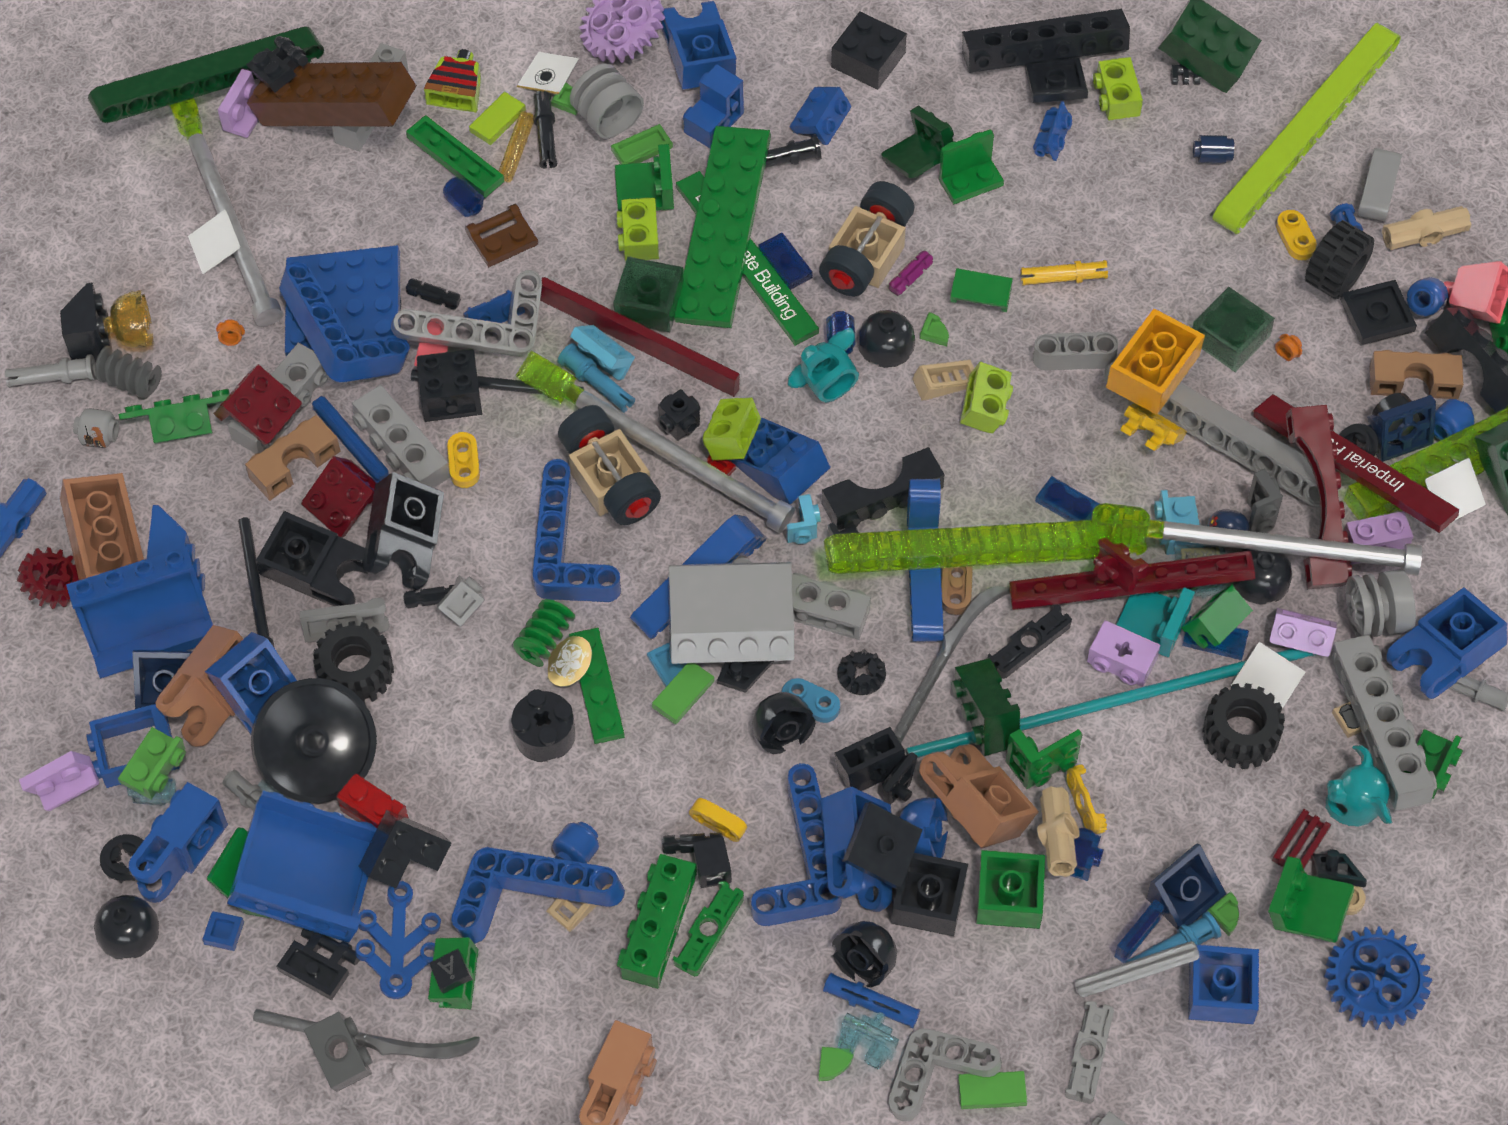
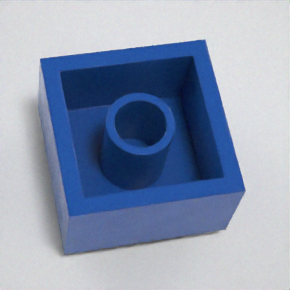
(1224, 985)

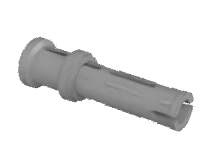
(64, 370)

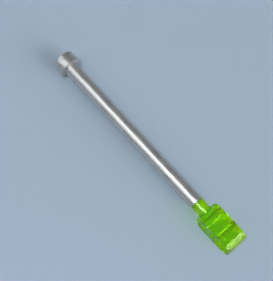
(265, 309)
(560, 385)
(1133, 525)

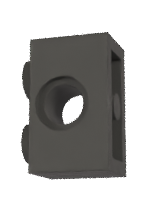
(323, 1039)

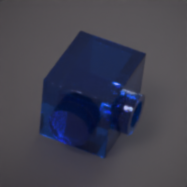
(1087, 853)

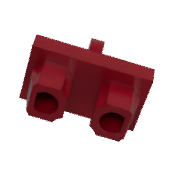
(1115, 564)

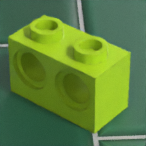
(1118, 88)
(639, 229)
(982, 397)
(731, 428)

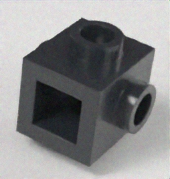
(679, 414)

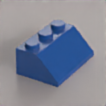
(168, 536)

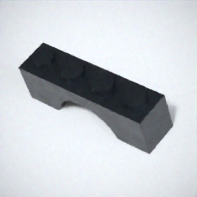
(1456, 332)
(851, 504)

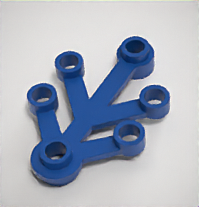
(397, 945)

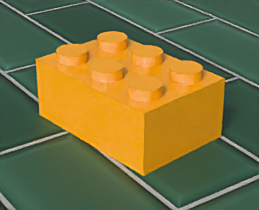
(1155, 361)

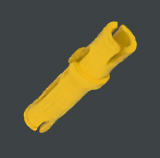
(1065, 272)

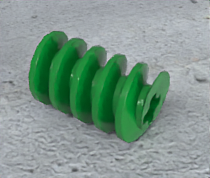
(540, 631)

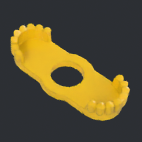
(1090, 819)

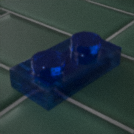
(786, 260)
(1065, 501)

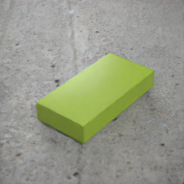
(497, 118)

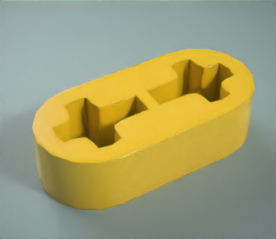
(718, 819)

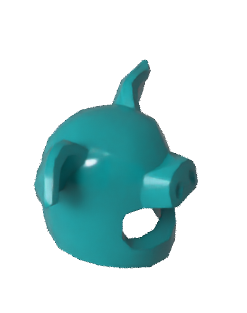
(827, 368)
(1362, 791)

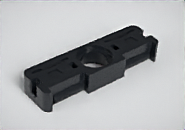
(1044, 630)

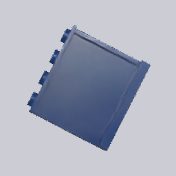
(141, 608)
(303, 866)

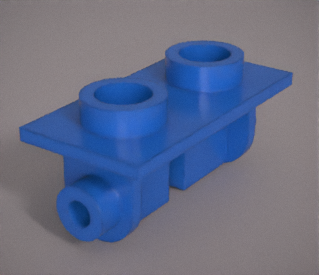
(1054, 129)
(495, 310)

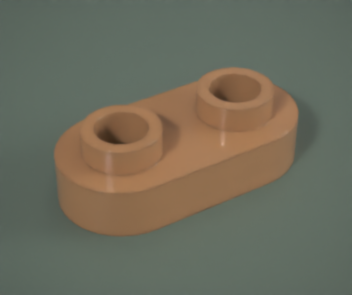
(957, 588)

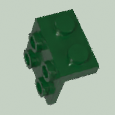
(922, 148)

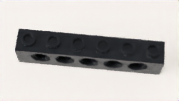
(1045, 40)

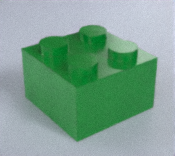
(1010, 889)

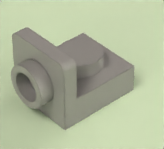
(462, 600)

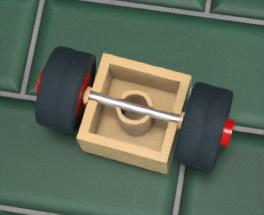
(868, 240)
(607, 466)

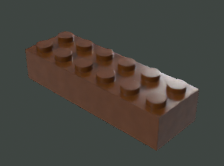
(336, 96)

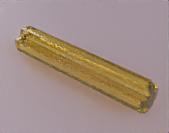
(516, 145)

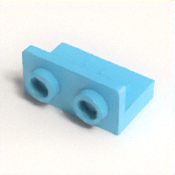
(603, 350)
(1175, 510)

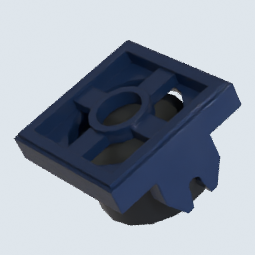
(1403, 421)

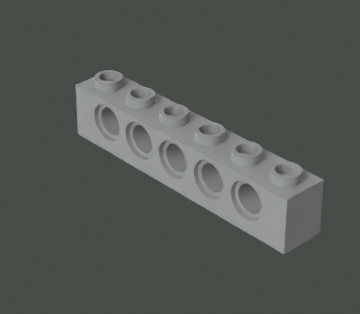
(819, 614)
(1405, 788)

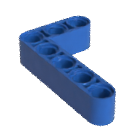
(338, 355)
(732, 539)
(555, 542)
(925, 584)
(813, 854)
(530, 881)

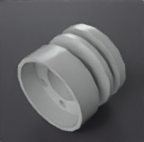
(606, 100)
(1380, 603)

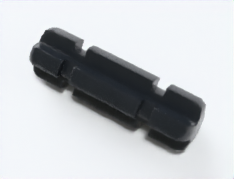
(433, 293)
(425, 597)
(685, 842)

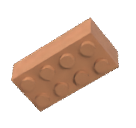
(99, 524)

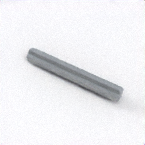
(1137, 969)

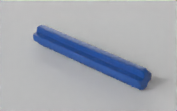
(350, 439)

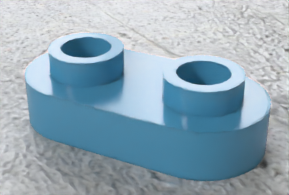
(813, 696)

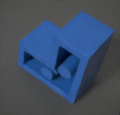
(719, 105)

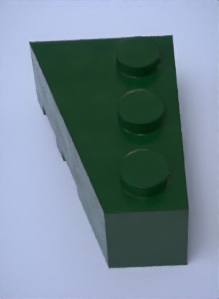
(986, 705)

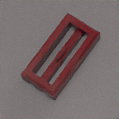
(1313, 822)

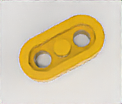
(1294, 233)
(463, 461)

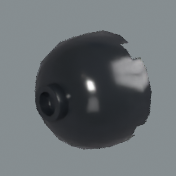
(886, 338)
(1271, 579)
(783, 717)
(126, 927)
(864, 945)

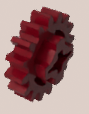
(47, 576)

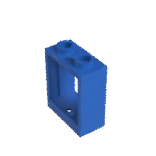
(118, 725)

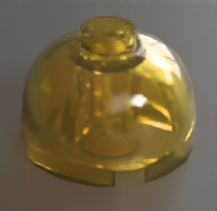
(131, 320)

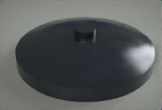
(313, 739)

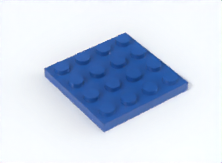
(359, 287)

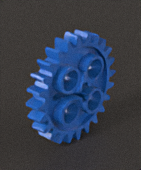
(1370, 1003)

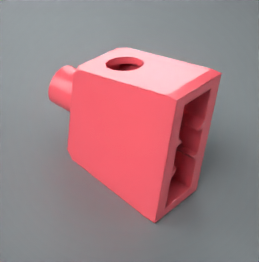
(1480, 290)

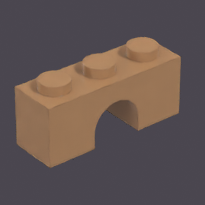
(1439, 371)
(308, 441)

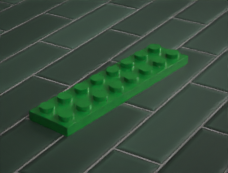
(723, 227)

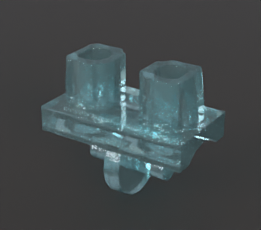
(871, 1035)

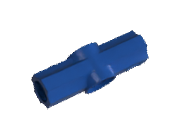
(17, 511)

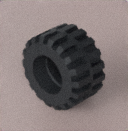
(1339, 259)
(355, 641)
(1236, 746)

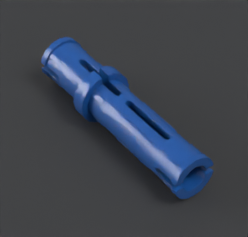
(835, 986)

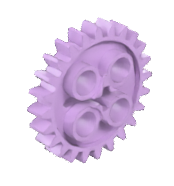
(620, 27)

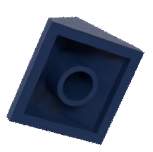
(153, 672)
(1187, 888)

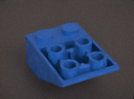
(783, 461)

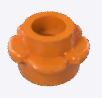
(230, 332)
(1289, 347)

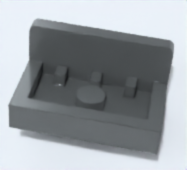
(1264, 502)

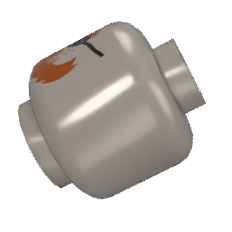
(96, 428)

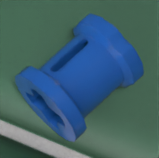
(1337, 215)

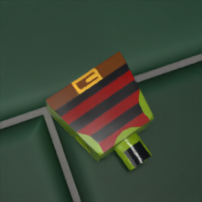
(455, 83)

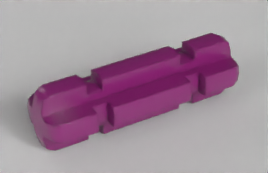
(910, 273)

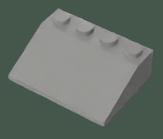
(731, 612)

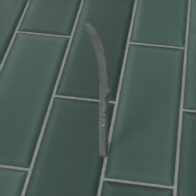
(950, 641)
(383, 1045)

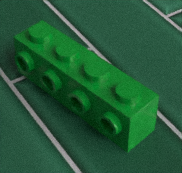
(658, 921)

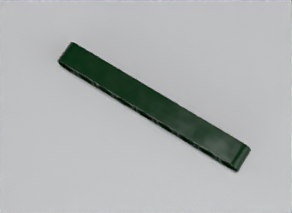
(189, 78)

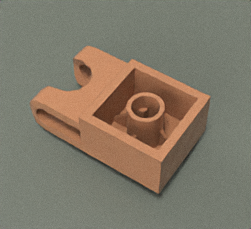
(195, 691)
(978, 795)
(618, 1075)

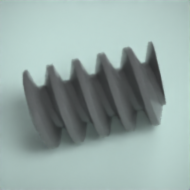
(127, 373)

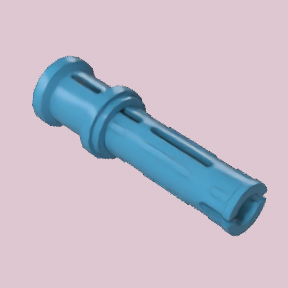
(586, 370)
(1198, 932)

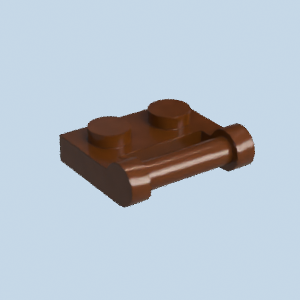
(505, 242)

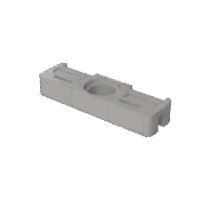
(1086, 1072)

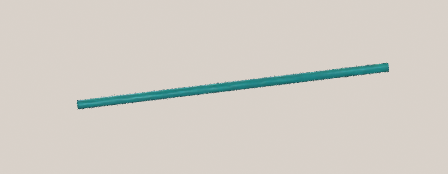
(1105, 702)

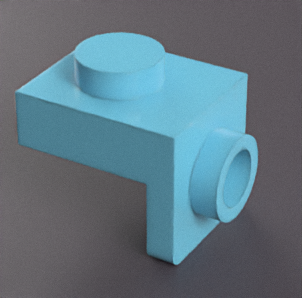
(806, 530)

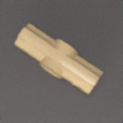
(1426, 227)
(1058, 831)

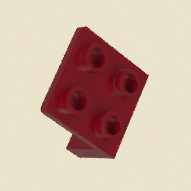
(259, 404)
(340, 495)

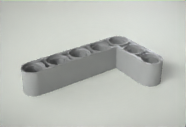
(476, 327)

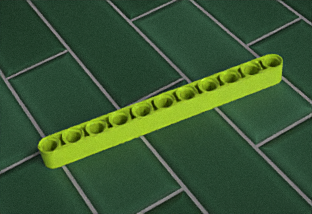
(1305, 127)

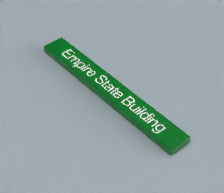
(762, 277)

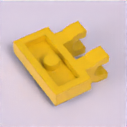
(1163, 429)

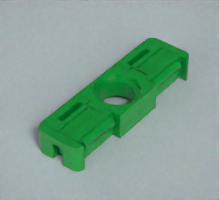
(699, 946)

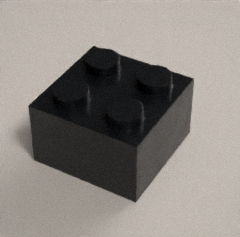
(868, 50)
(930, 895)

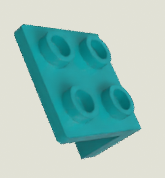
(1157, 617)

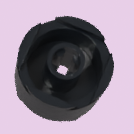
(543, 726)

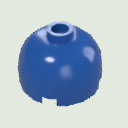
(928, 816)

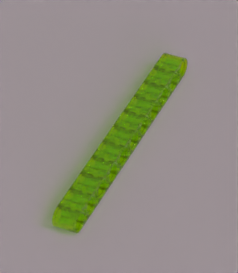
(962, 547)

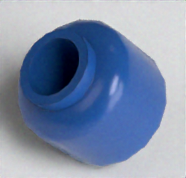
(1427, 296)
(1452, 417)
(576, 843)

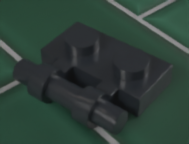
(277, 66)
(314, 969)

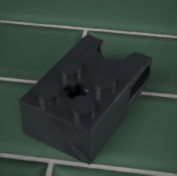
(403, 528)
(310, 560)

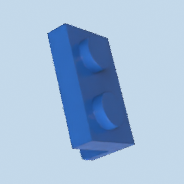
(822, 113)

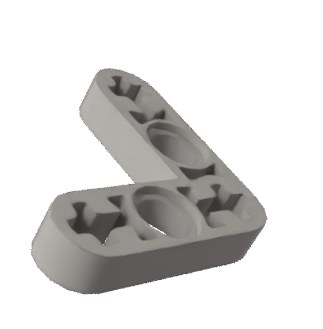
(932, 1056)

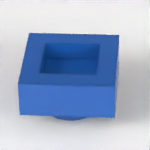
(223, 931)

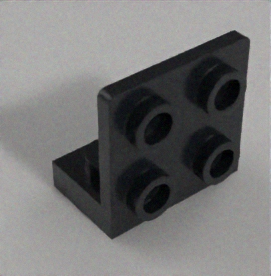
(449, 385)

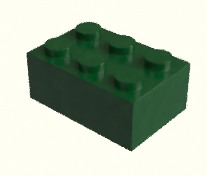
(1210, 44)

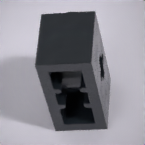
(869, 759)

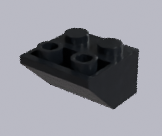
(85, 324)

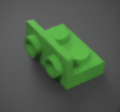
(152, 763)

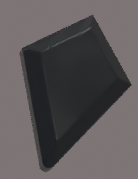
(742, 674)
(899, 780)
(1338, 867)

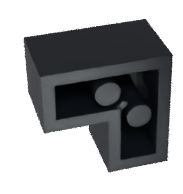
(397, 843)

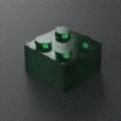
(649, 293)
(1233, 328)

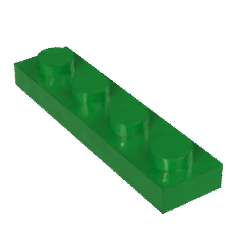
(454, 156)
(599, 692)

